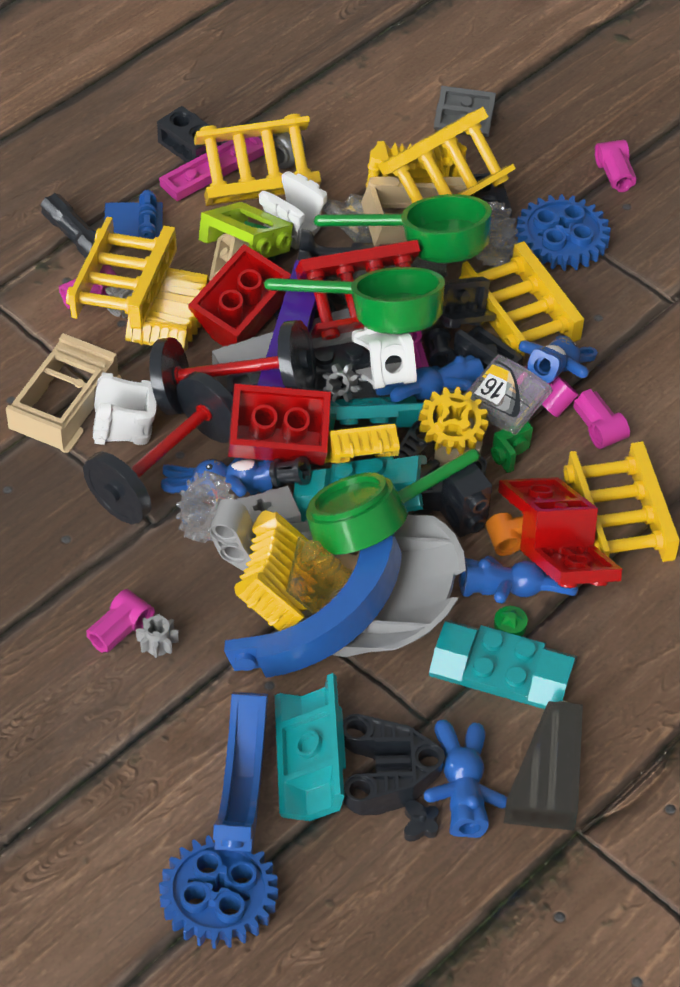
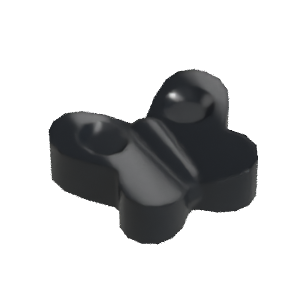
(421, 822)

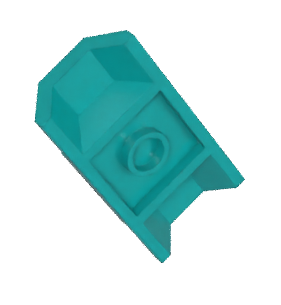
(376, 409)
(400, 471)
(501, 664)
(310, 752)

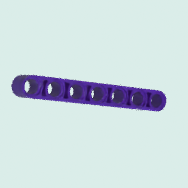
(294, 307)

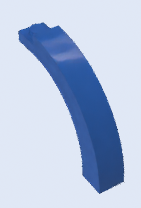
(330, 627)
(243, 773)

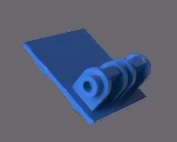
(137, 218)

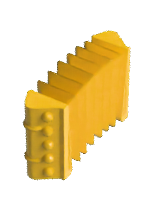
(417, 170)
(170, 310)
(360, 441)
(268, 572)

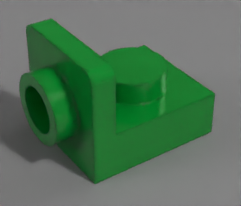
(509, 445)

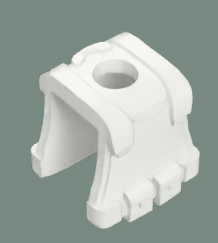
(301, 206)
(381, 347)
(123, 410)

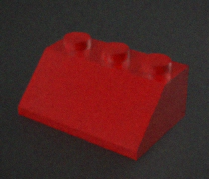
(236, 300)
(279, 423)

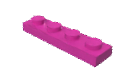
(197, 173)

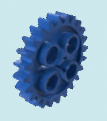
(563, 231)
(207, 918)

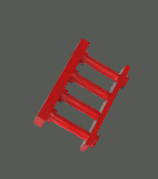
(344, 267)

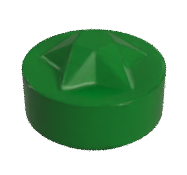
(511, 620)

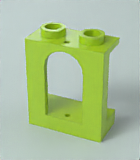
(231, 220)

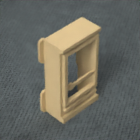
(390, 193)
(62, 431)

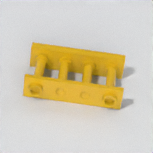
(447, 139)
(247, 186)
(537, 282)
(144, 286)
(644, 489)

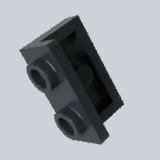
(466, 302)
(483, 346)

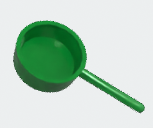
(445, 225)
(385, 299)
(368, 508)

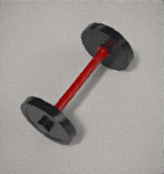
(294, 360)
(119, 486)

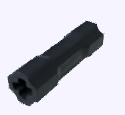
(62, 215)

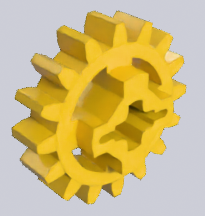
(453, 418)

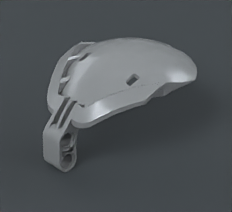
(421, 591)

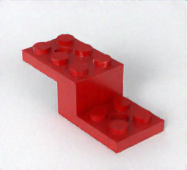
(560, 531)

